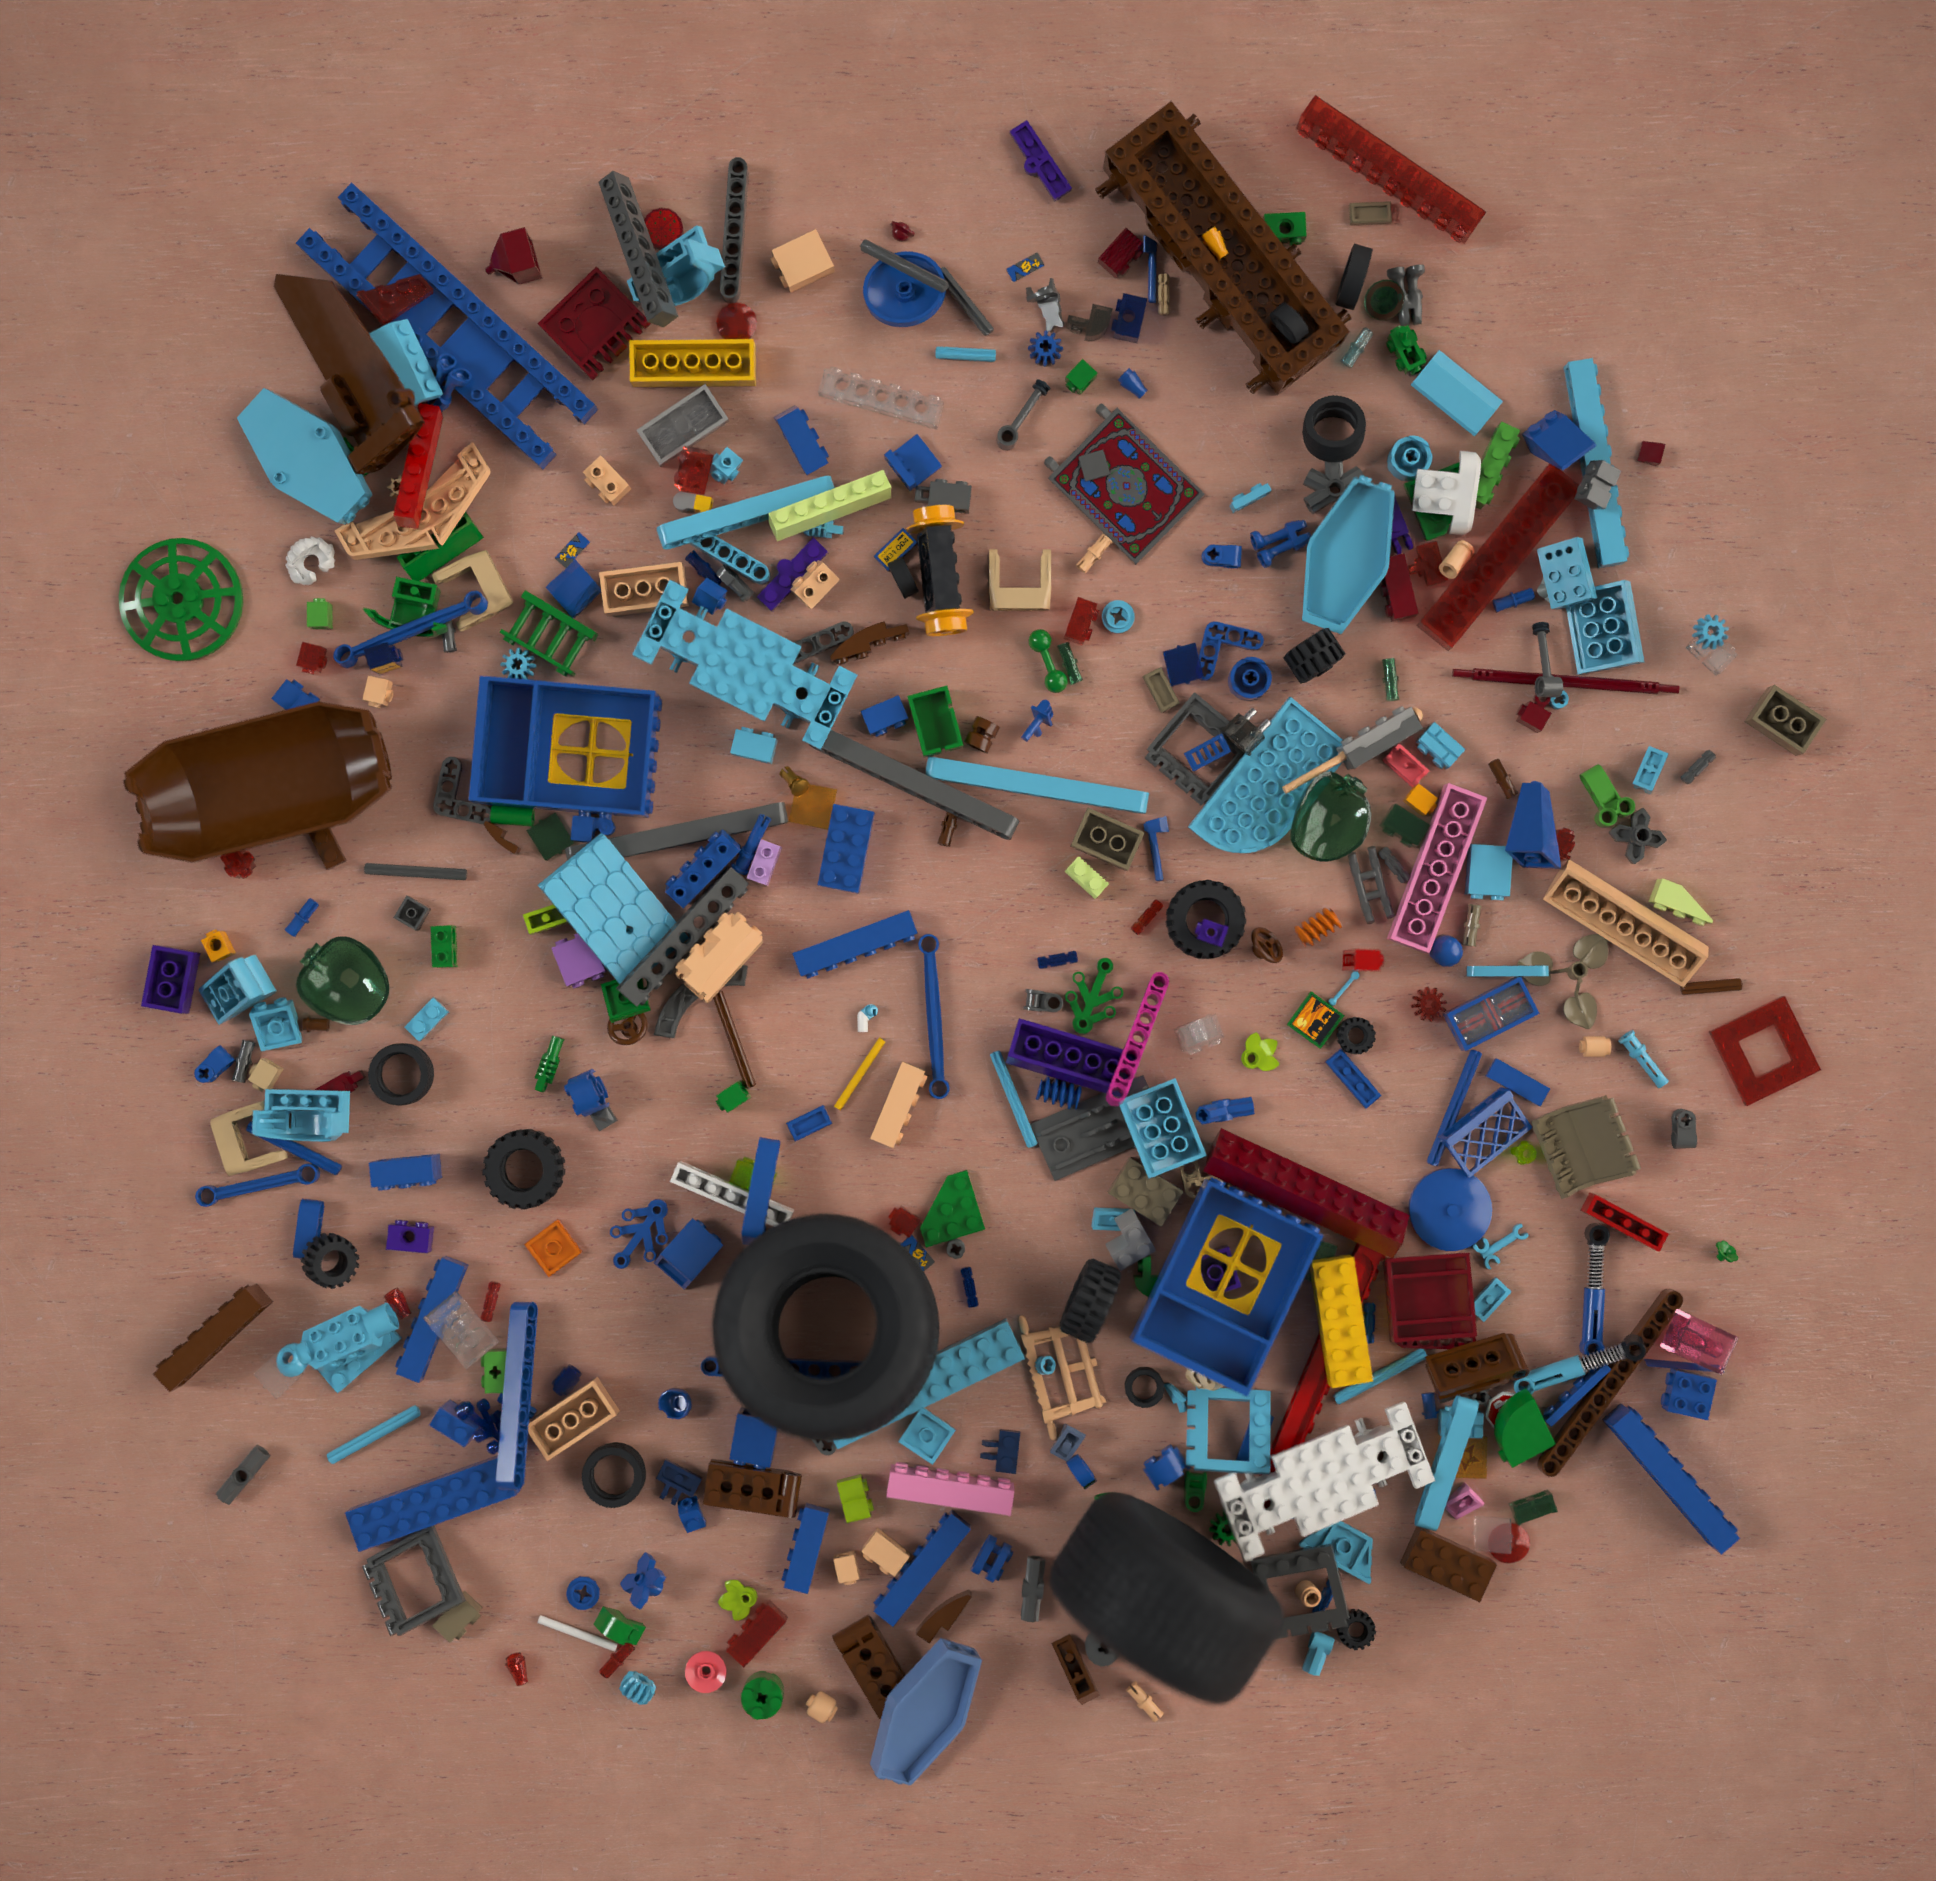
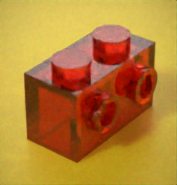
(693, 470)
(1080, 621)

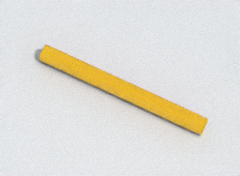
(860, 1073)

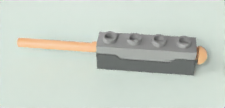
(1368, 743)

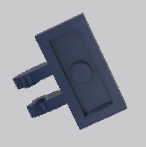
(1007, 1451)
(678, 1478)

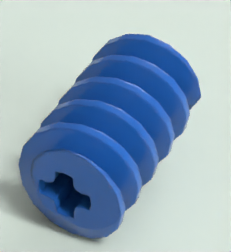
(1061, 1093)

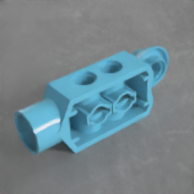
(338, 1340)

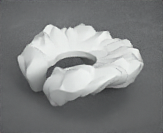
(304, 548)

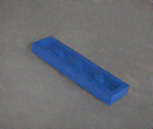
(1570, 1398)

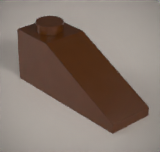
(1075, 1670)

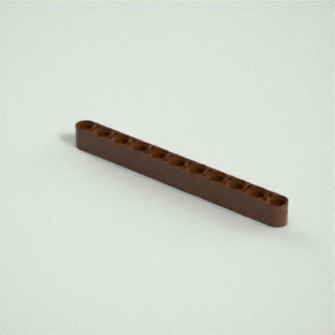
(1607, 1393)

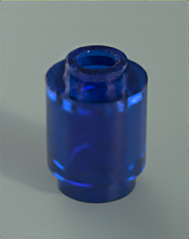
(566, 1380)

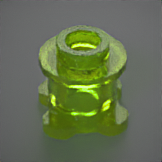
(1518, 1152)

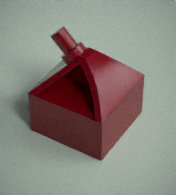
(515, 257)

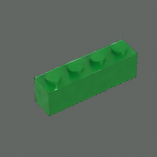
(423, 563)

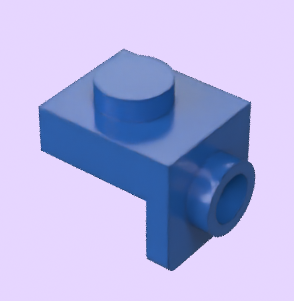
(691, 1514)

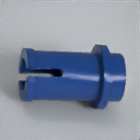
(1429, 1405)

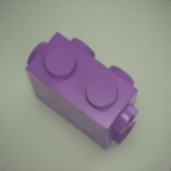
(577, 962)

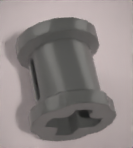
(958, 1242)

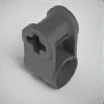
(1040, 1001)
(1684, 1132)

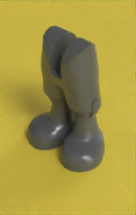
(1413, 299)

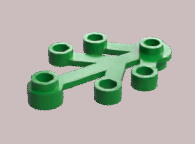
(1092, 999)

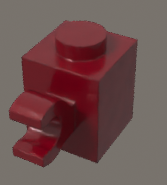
(1533, 714)

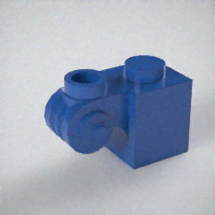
(585, 826)

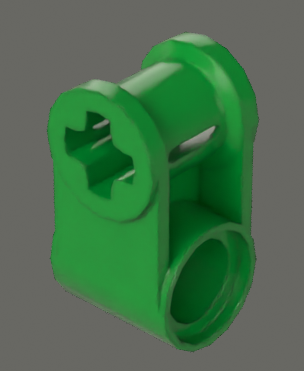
(1195, 1488)

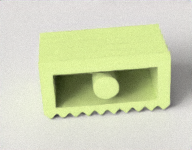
(1086, 877)

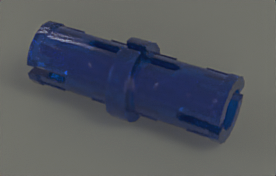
(703, 569)

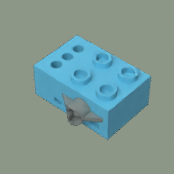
(1565, 574)

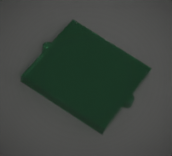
(550, 836)

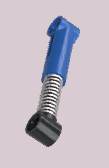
(1594, 1293)

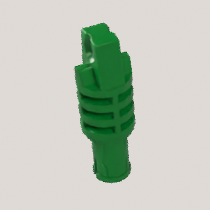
(548, 1064)

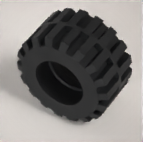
(344, 1267)

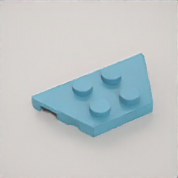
(1350, 1548)

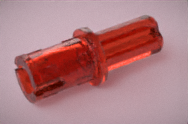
(616, 1660)

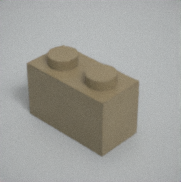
(452, 1622)

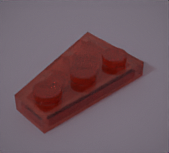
(395, 299)

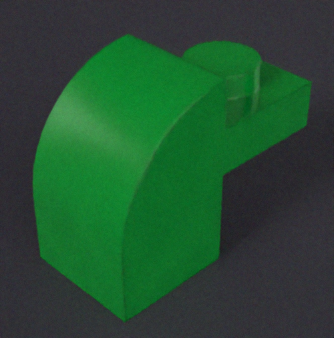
(1145, 1281)
(617, 1627)

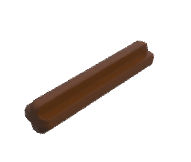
(1712, 986)

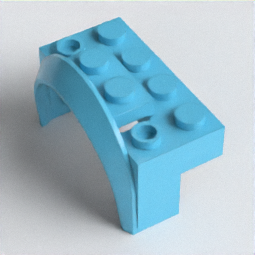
(306, 1125)

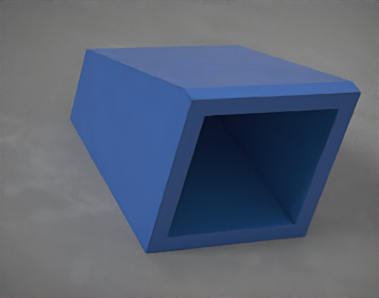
(688, 1253)
(752, 1441)

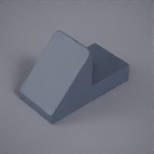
(1067, 1442)

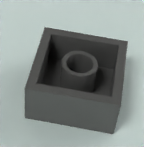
(1094, 465)
(412, 913)

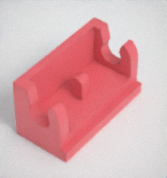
(1405, 765)

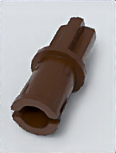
(1502, 778)

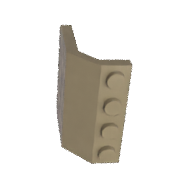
(1585, 1145)

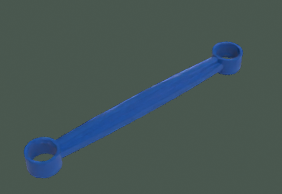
(412, 628)
(934, 1017)

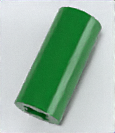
(512, 815)

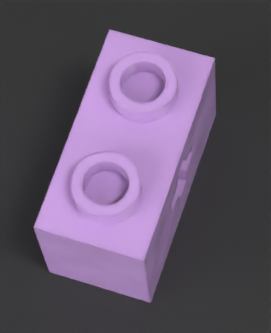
(764, 862)

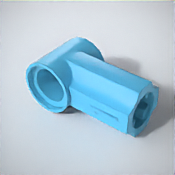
(1319, 1647)

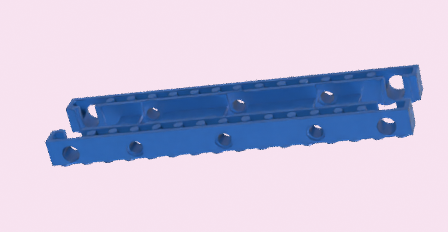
(480, 344)

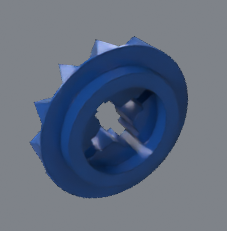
(574, 1596)

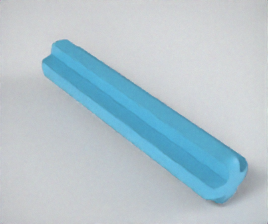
(965, 354)

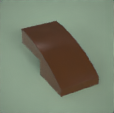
(499, 834)

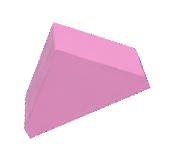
(1463, 1502)

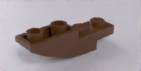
(859, 643)

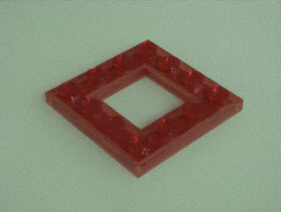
(1747, 1084)

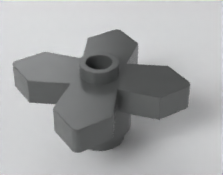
(1636, 846)

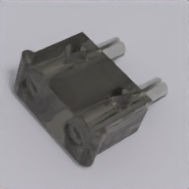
(1244, 733)

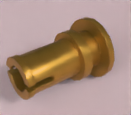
(795, 783)

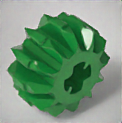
(1219, 1533)

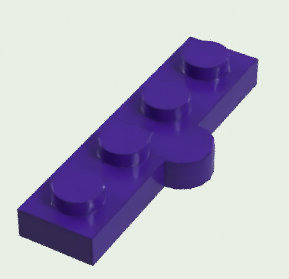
(1040, 161)
(788, 571)

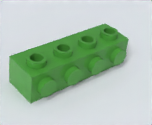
(1494, 459)

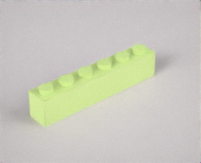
(830, 505)

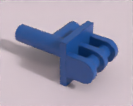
(1041, 713)

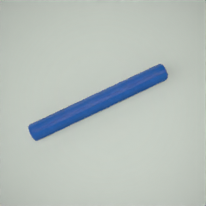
(303, 1152)

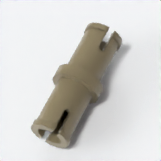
(1471, 925)

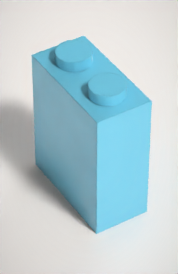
(1488, 872)

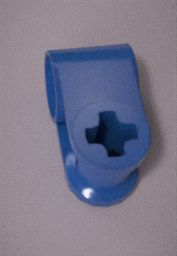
(1226, 556)
(216, 1062)

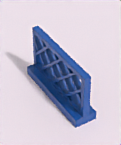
(1473, 1119)

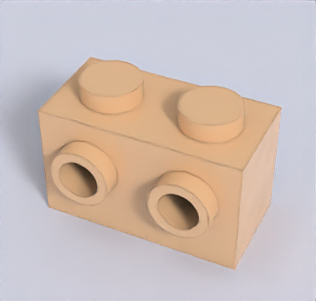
(606, 480)
(814, 583)

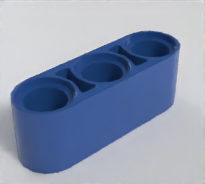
(308, 1225)

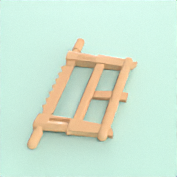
(1074, 1405)

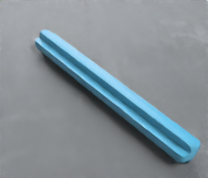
(1013, 1099)
(1381, 1375)
(373, 1434)

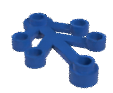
(641, 1230)

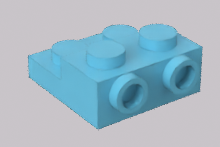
(275, 1024)

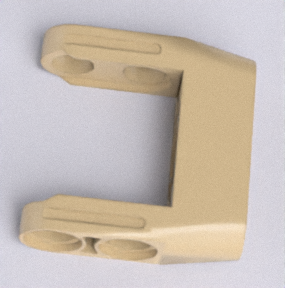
(489, 580)
(1019, 598)
(231, 1143)

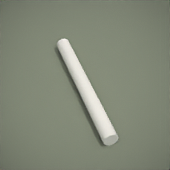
(577, 1633)

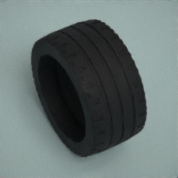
(1336, 407)
(376, 1067)
(593, 1490)

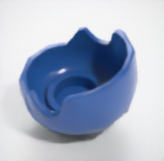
(1446, 951)
(675, 1403)

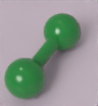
(1055, 679)

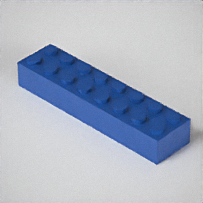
(1671, 1478)
(426, 1504)

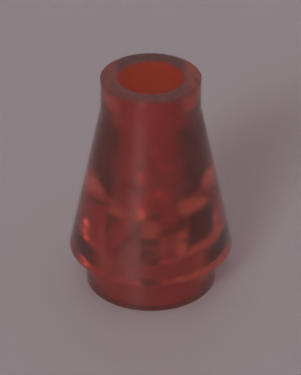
(398, 1303)
(517, 1667)

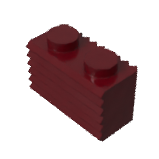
(1121, 253)

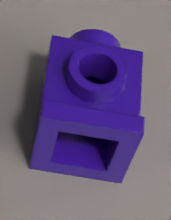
(1218, 937)

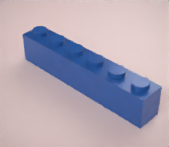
(855, 943)
(423, 1340)
(921, 1568)

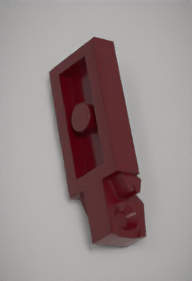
(343, 1082)

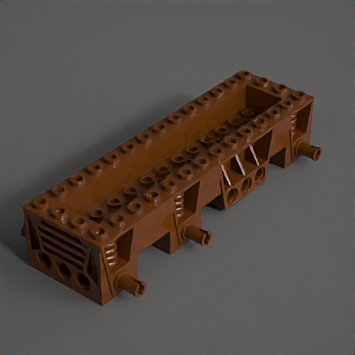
(1248, 239)

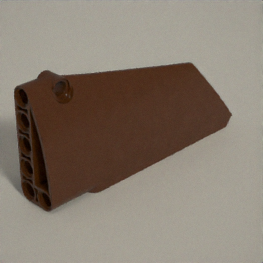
(359, 379)

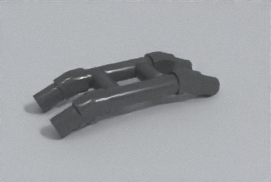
(1374, 873)

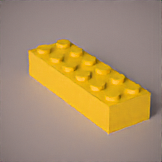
(692, 363)
(1340, 1321)

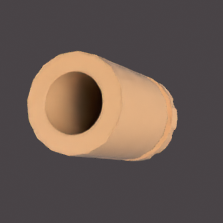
(1456, 559)

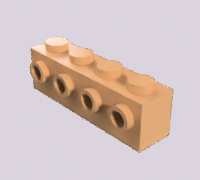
(897, 1105)

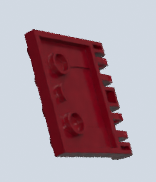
(591, 320)

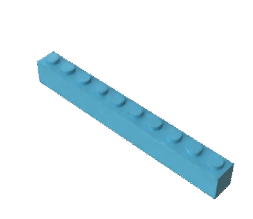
(1588, 416)

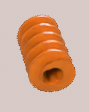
(1317, 926)

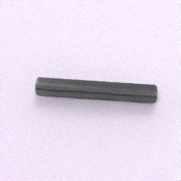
(967, 304)

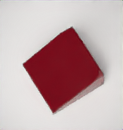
(1651, 453)

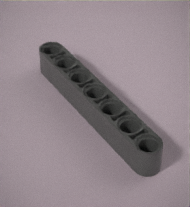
(734, 220)

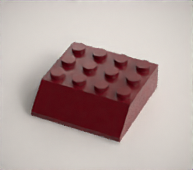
(1429, 1297)

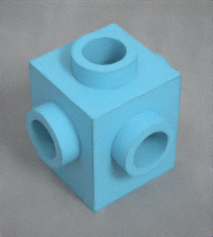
(725, 466)

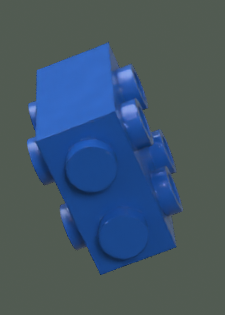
(1688, 1393)

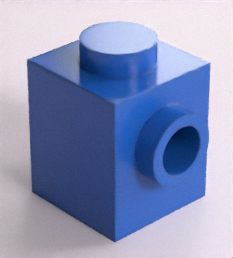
(710, 596)

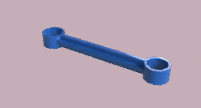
(257, 1185)

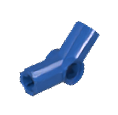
(1225, 1110)

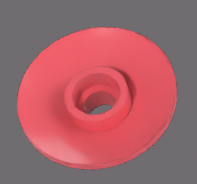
(703, 1681)

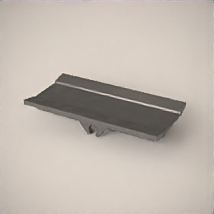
(1084, 1134)

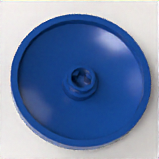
(899, 298)
(1450, 1209)

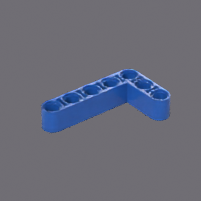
(760, 1189)

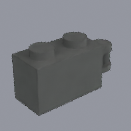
(946, 493)

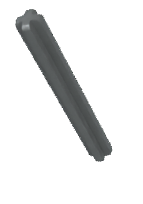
(904, 266)
(415, 871)

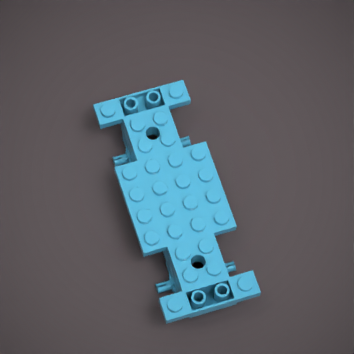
(744, 665)

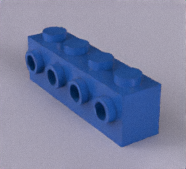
(703, 868)
(806, 1548)

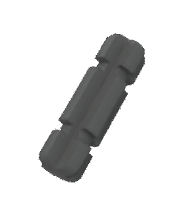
(1698, 767)
(1394, 865)

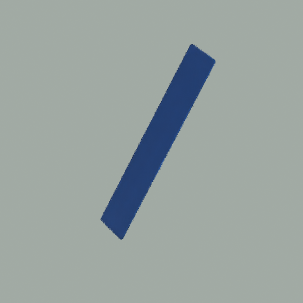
(1675, 1364)

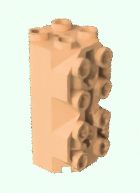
(720, 956)

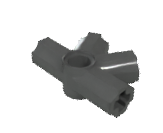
(1322, 483)

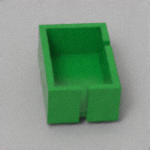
(935, 721)

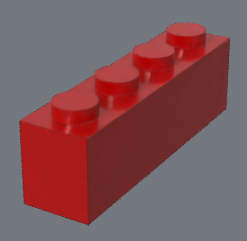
(1362, 960)
(1624, 1222)

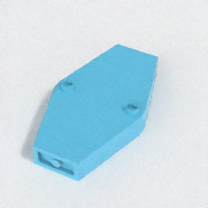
(304, 456)
(1348, 554)

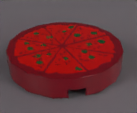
(663, 227)

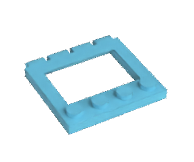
(1258, 1439)

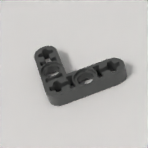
(450, 797)

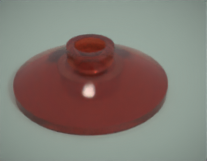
(1521, 1546)

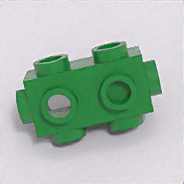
(1404, 345)

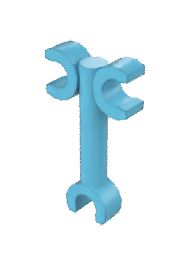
(1487, 1252)

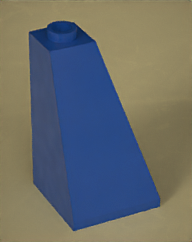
(1533, 831)

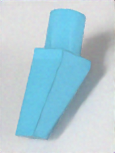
(1176, 1396)

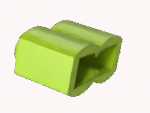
(854, 1498)

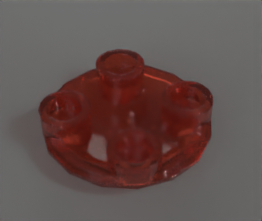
(736, 321)

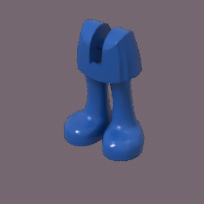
(456, 377)
(1293, 541)

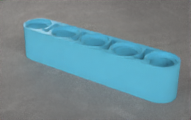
(733, 558)

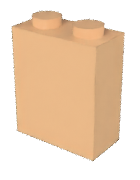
(802, 261)

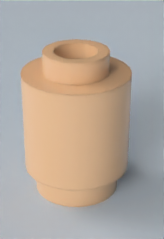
(1595, 1046)
(1308, 1593)

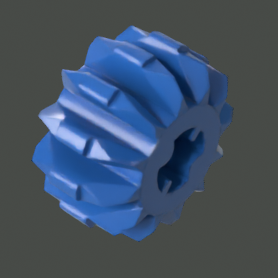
(1039, 352)

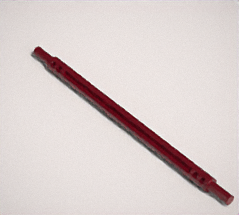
(1568, 681)

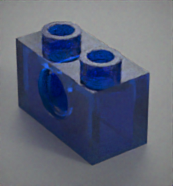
(1129, 330)

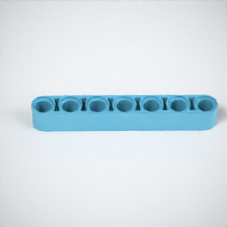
(1446, 1462)

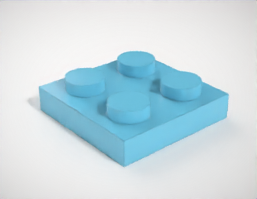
(927, 1435)

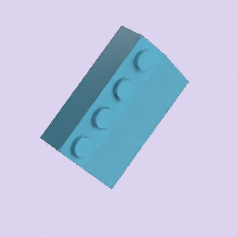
(1606, 629)
(1162, 1128)

